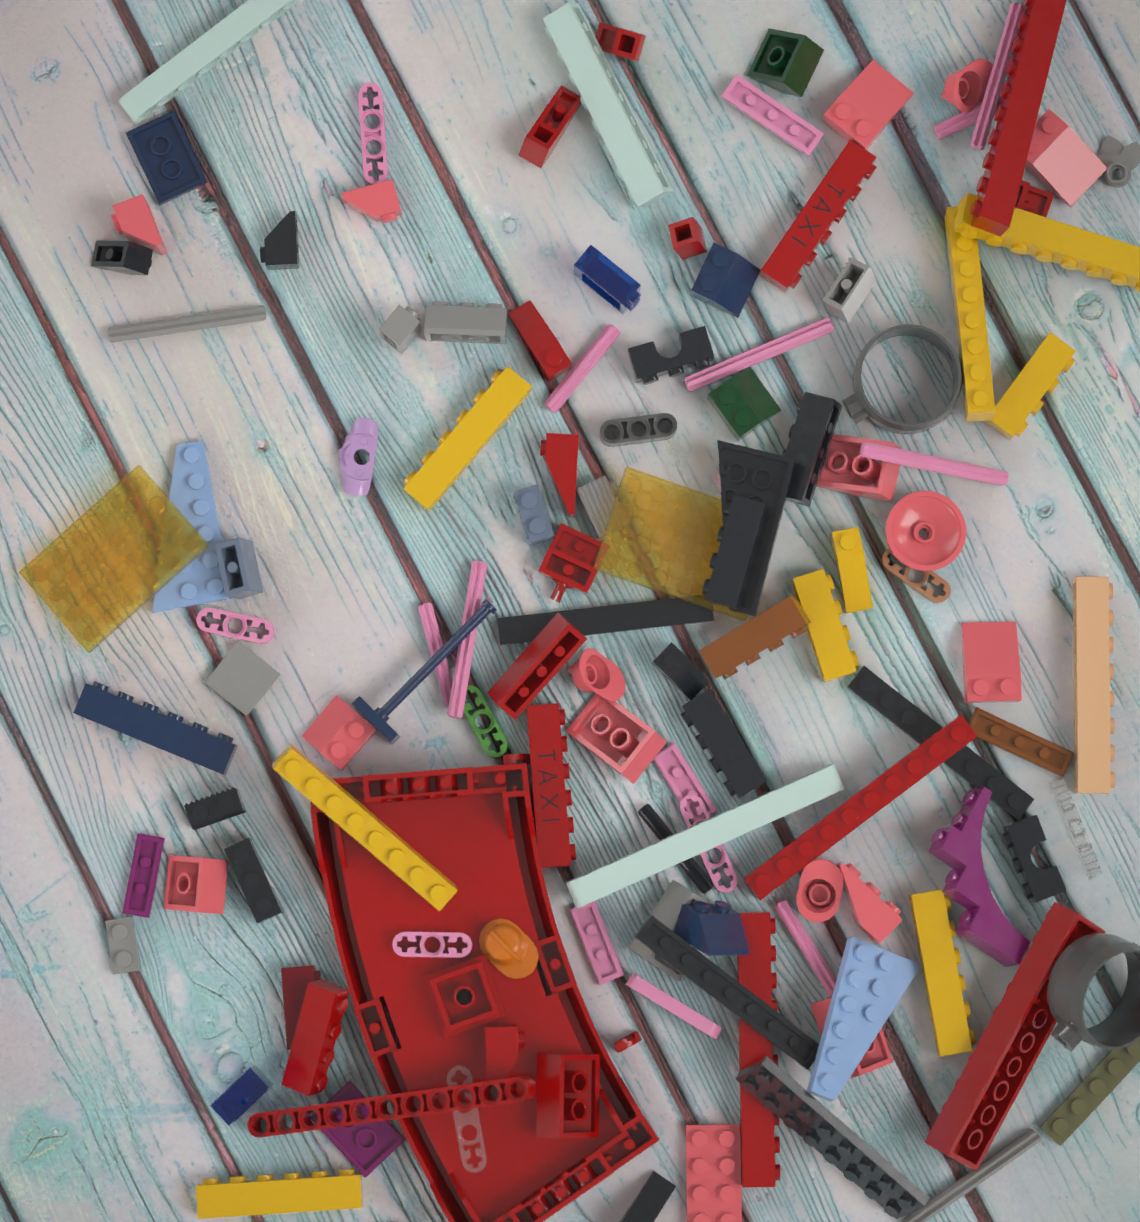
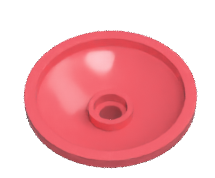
(937, 517)

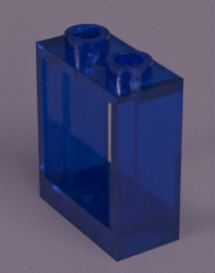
(607, 280)
(233, 1102)

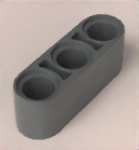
(650, 423)

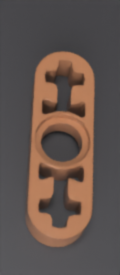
(916, 586)

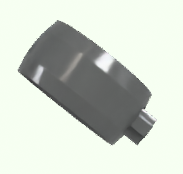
(860, 408)
(1069, 986)

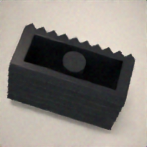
(214, 808)

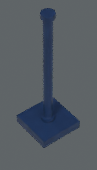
(380, 715)

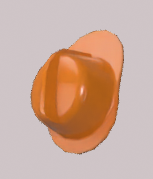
(508, 948)

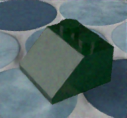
(786, 62)
(743, 403)

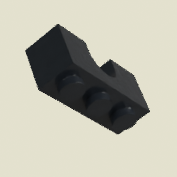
(649, 364)
(253, 880)
(1038, 882)

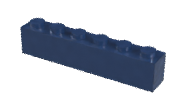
(156, 729)

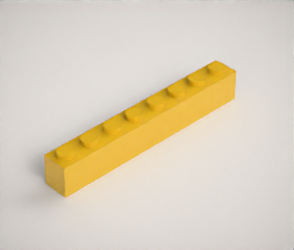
(1059, 244)
(970, 322)
(364, 827)

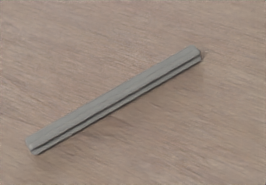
(186, 323)
(974, 1177)

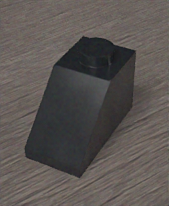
(281, 245)
(122, 257)
(680, 671)

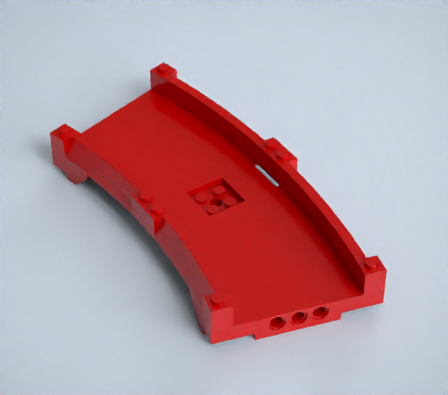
(483, 839)

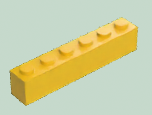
(467, 439)
(940, 972)
(279, 1195)

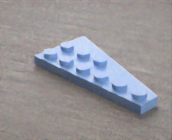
(194, 497)
(862, 1000)

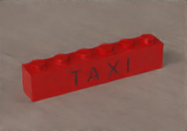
(818, 215)
(549, 785)

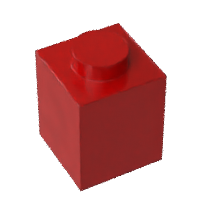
(687, 238)

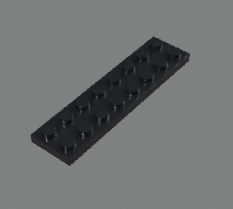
(831, 1138)

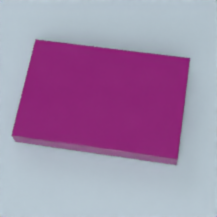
(365, 1143)

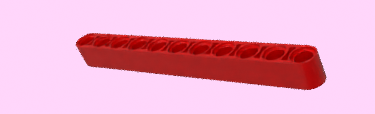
(403, 1107)

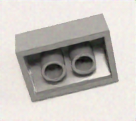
(466, 323)
(667, 912)

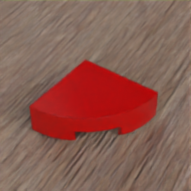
(516, 759)
(627, 1041)

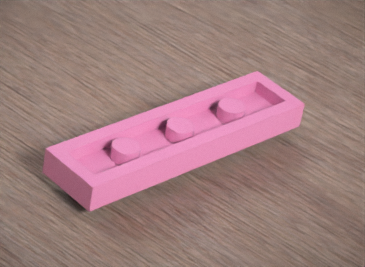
(772, 115)

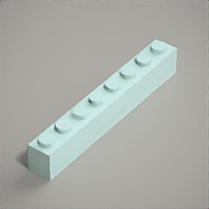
(607, 105)

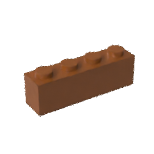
(754, 637)

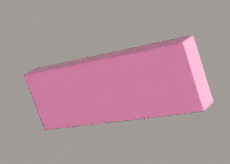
(682, 780)
(596, 943)

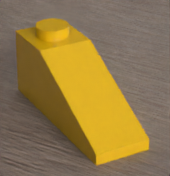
(851, 569)

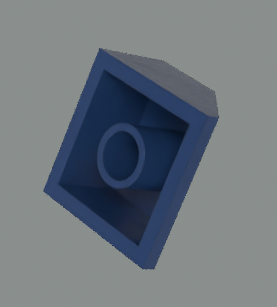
(725, 280)
(712, 928)

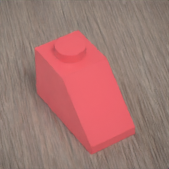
(375, 201)

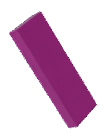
(143, 875)

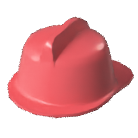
(968, 86)
(598, 675)
(819, 890)

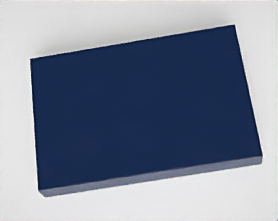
(166, 157)

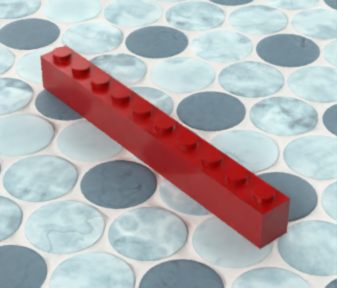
(1017, 115)
(860, 807)
(757, 1122)

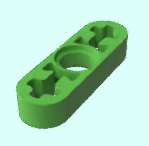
(498, 736)

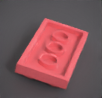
(713, 1173)

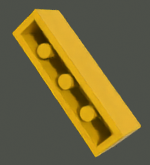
(1030, 385)
(825, 630)

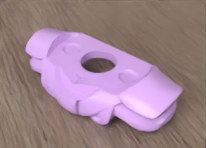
(355, 476)

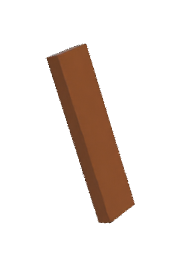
(1020, 742)

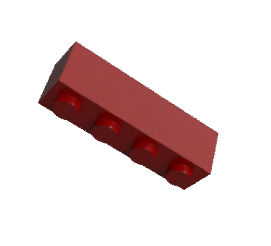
(536, 666)
(315, 1037)

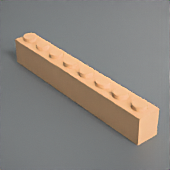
(1092, 685)

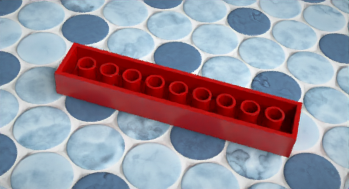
(1006, 1046)

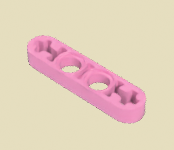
(376, 134)
(727, 871)
(674, 1006)

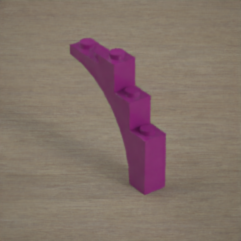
(967, 885)

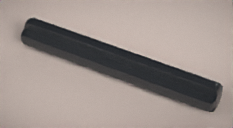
(661, 831)

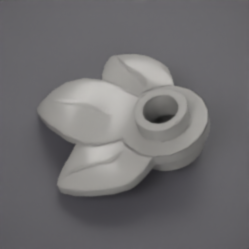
(1116, 158)

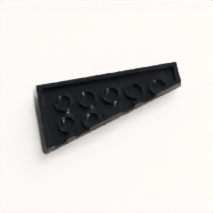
(763, 479)

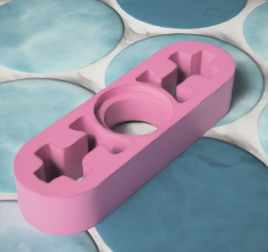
(229, 615)
(411, 951)

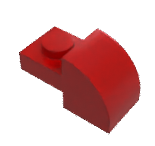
(620, 41)

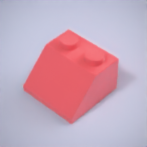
(137, 223)
(339, 733)
(196, 884)

